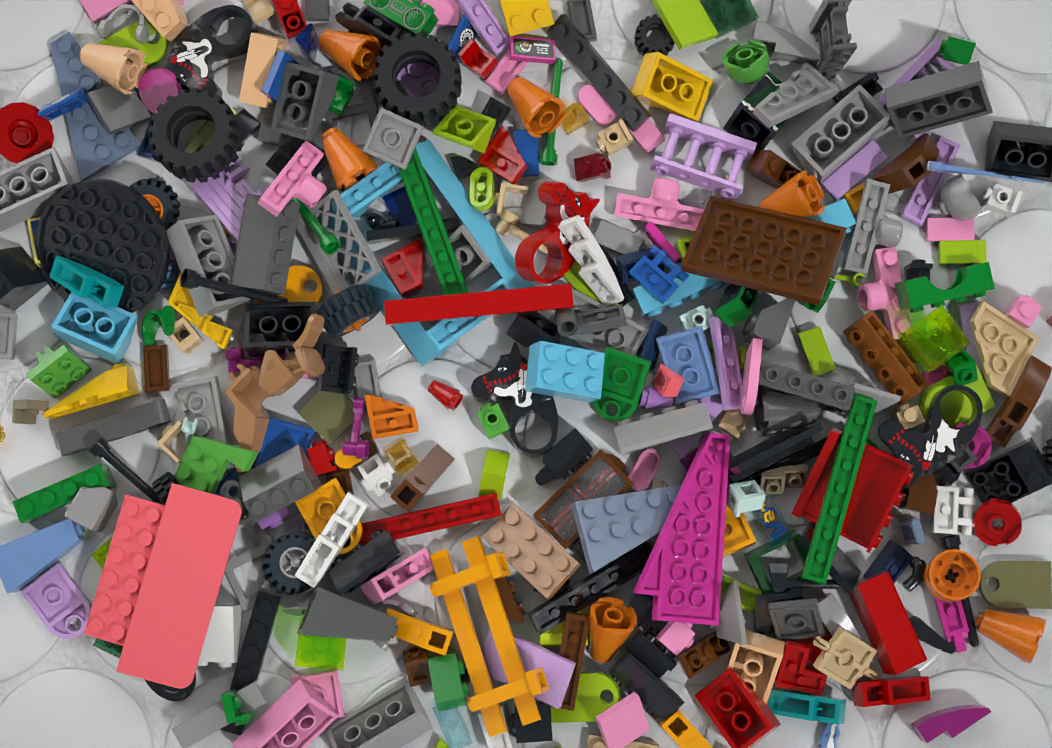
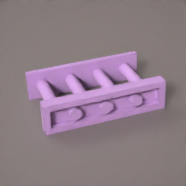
(918, 70)
(710, 137)

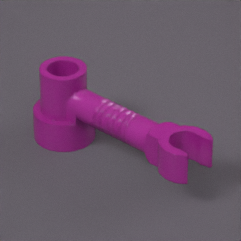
(236, 356)
(356, 447)

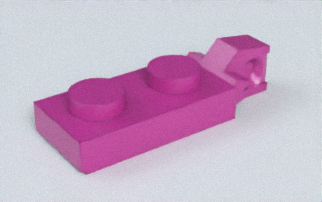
(953, 623)

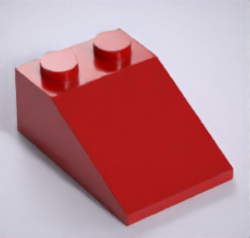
(737, 710)

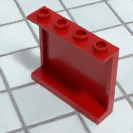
(872, 497)

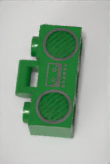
(408, 15)

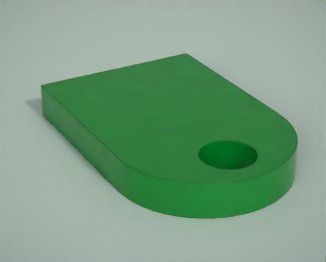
(621, 383)

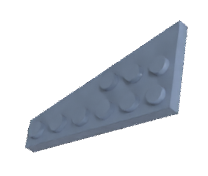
(620, 522)

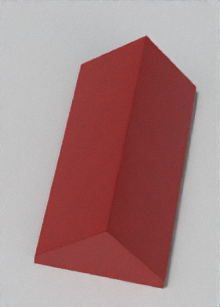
(887, 624)

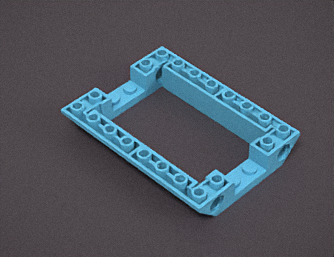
(430, 343)

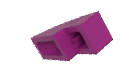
(948, 721)

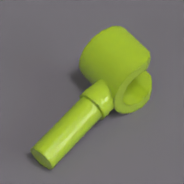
(851, 279)

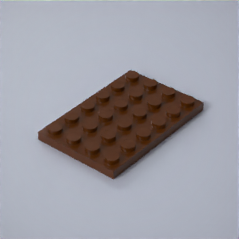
(764, 250)

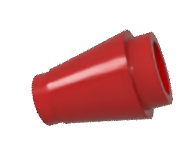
(445, 394)

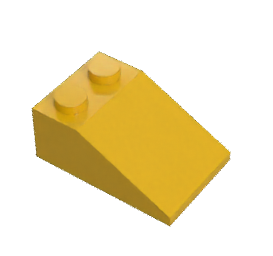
(525, 15)
(671, 86)

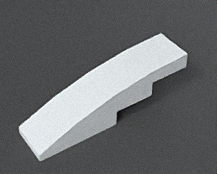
(595, 266)
(331, 540)

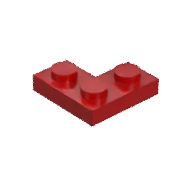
(794, 673)

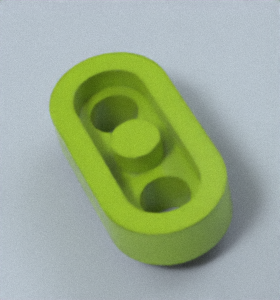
(481, 191)

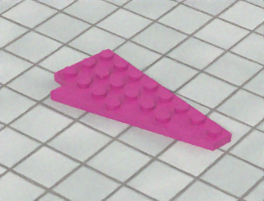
(688, 553)

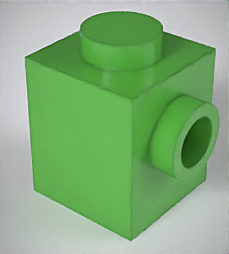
(492, 420)

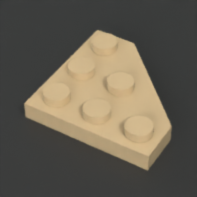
(1001, 347)

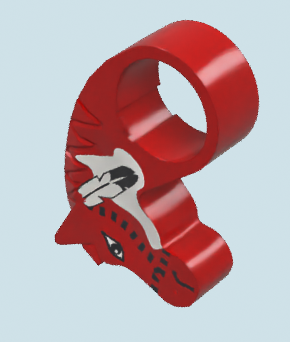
(560, 205)

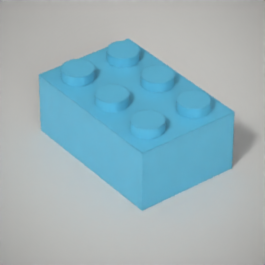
(565, 372)

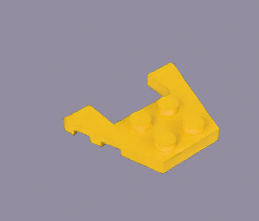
(183, 303)

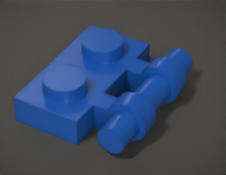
(654, 279)

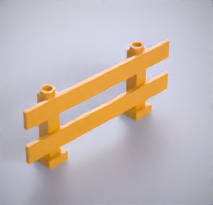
(522, 684)

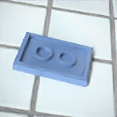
(690, 357)

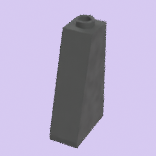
(342, 618)

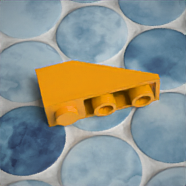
(422, 633)
(683, 731)

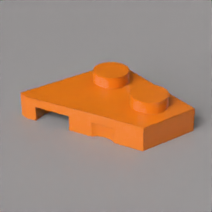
(390, 417)

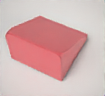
(667, 381)

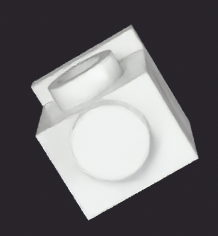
(993, 203)

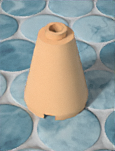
(115, 65)

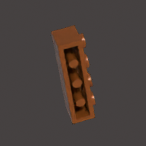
(885, 357)

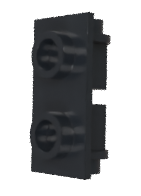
(868, 82)

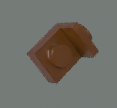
(416, 666)

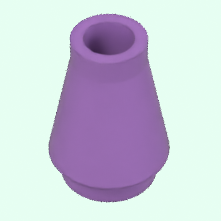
(652, 399)

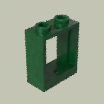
(755, 564)

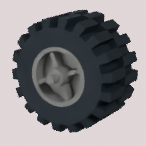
(282, 562)

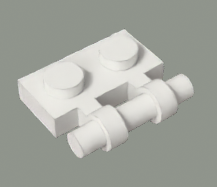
(946, 511)

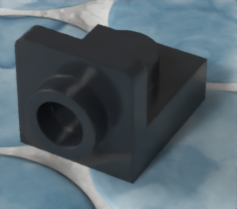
(917, 269)

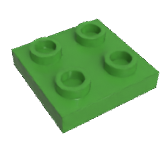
(58, 370)

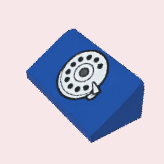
(461, 36)
(64, 104)

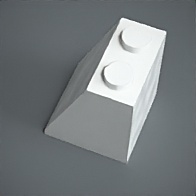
(223, 636)

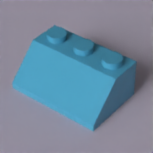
(95, 328)

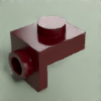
(592, 167)

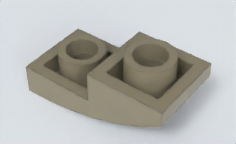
(783, 477)

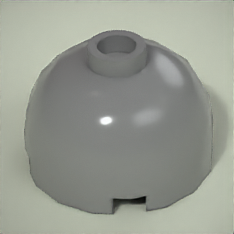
(959, 200)

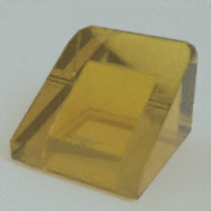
(574, 118)
(401, 457)

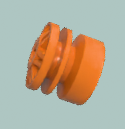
(955, 562)

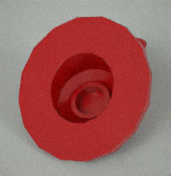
(23, 132)

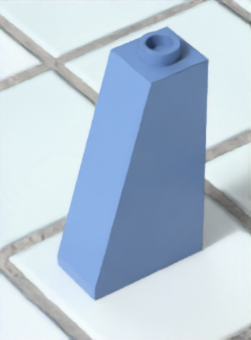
(35, 553)

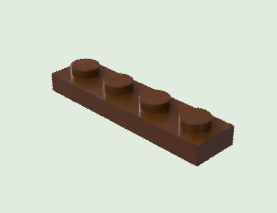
(573, 649)

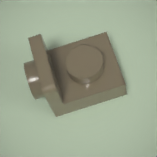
(26, 410)

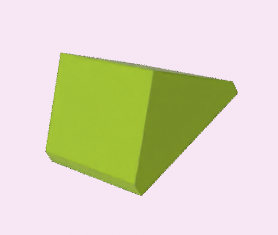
(466, 128)

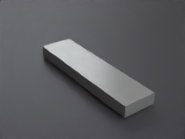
(214, 717)

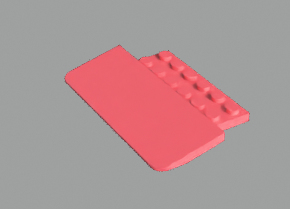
(164, 582)

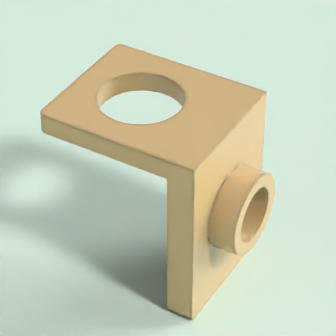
(259, 9)
(505, 187)
(168, 435)

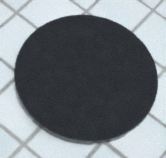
(110, 232)

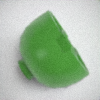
(746, 62)

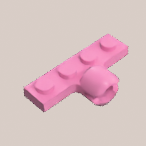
(295, 182)
(660, 207)
(882, 293)

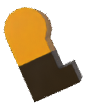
(348, 462)

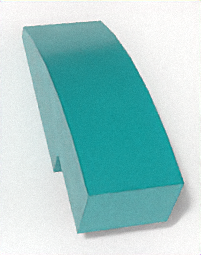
(86, 282)
(807, 706)

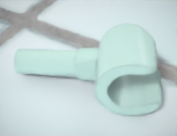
(189, 429)

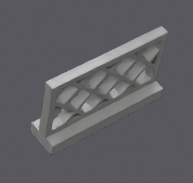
(330, 266)

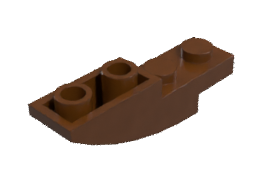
(1021, 403)

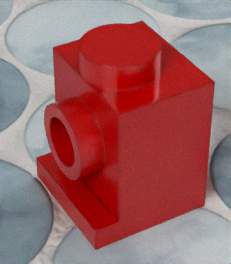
(322, 458)

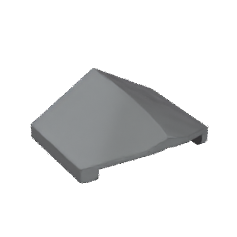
(92, 507)

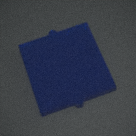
(400, 206)

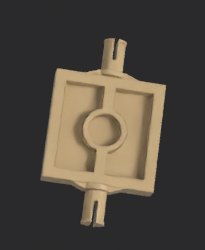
(845, 658)

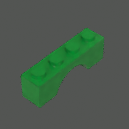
(969, 280)
(48, 499)

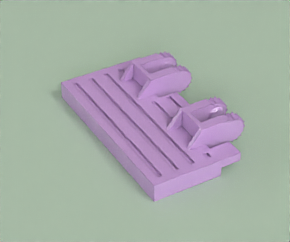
(225, 197)

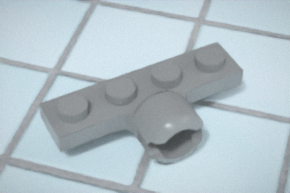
(871, 227)

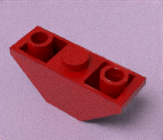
(290, 17)

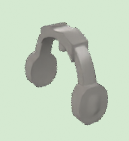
(106, 26)
(403, 605)

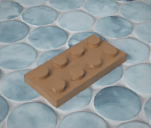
(531, 551)

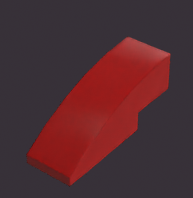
(891, 691)

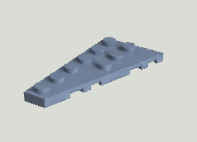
(90, 140)

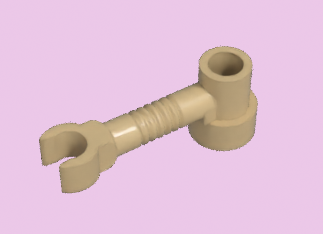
(507, 225)

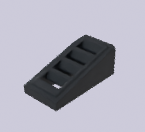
(929, 636)

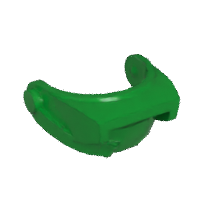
(152, 321)

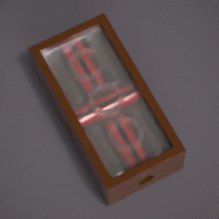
(595, 479)

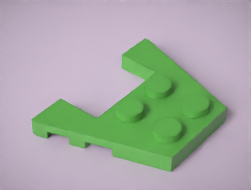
(207, 462)

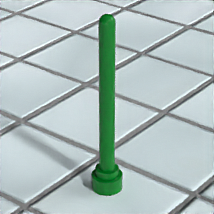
(548, 155)
(328, 242)

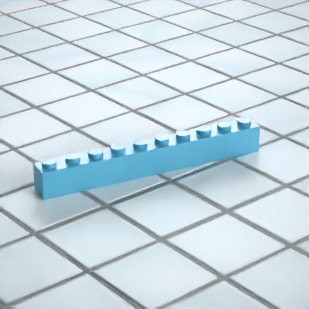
(835, 213)

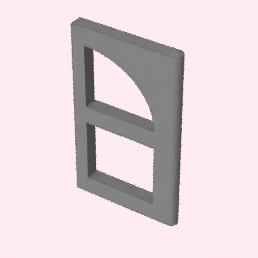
(265, 540)

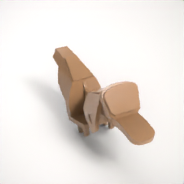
(271, 380)

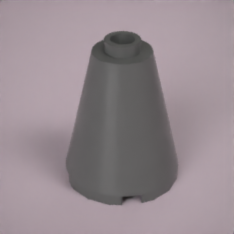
(783, 412)

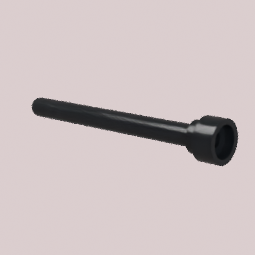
(191, 280)
(102, 449)
(949, 543)

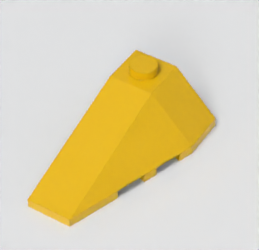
(103, 389)

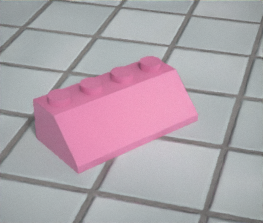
(291, 721)

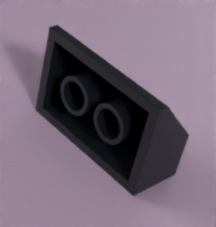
(1020, 151)
(276, 326)
(365, 562)
(653, 692)

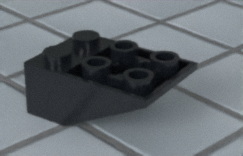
(1011, 473)

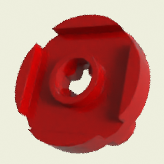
(992, 510)

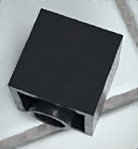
(536, 731)

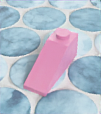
(397, 577)

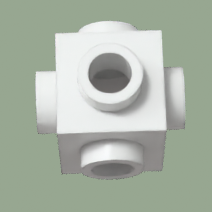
(377, 475)

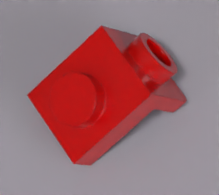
(477, 59)

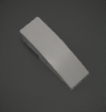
(784, 44)
(834, 616)

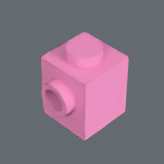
(1023, 310)
(676, 636)

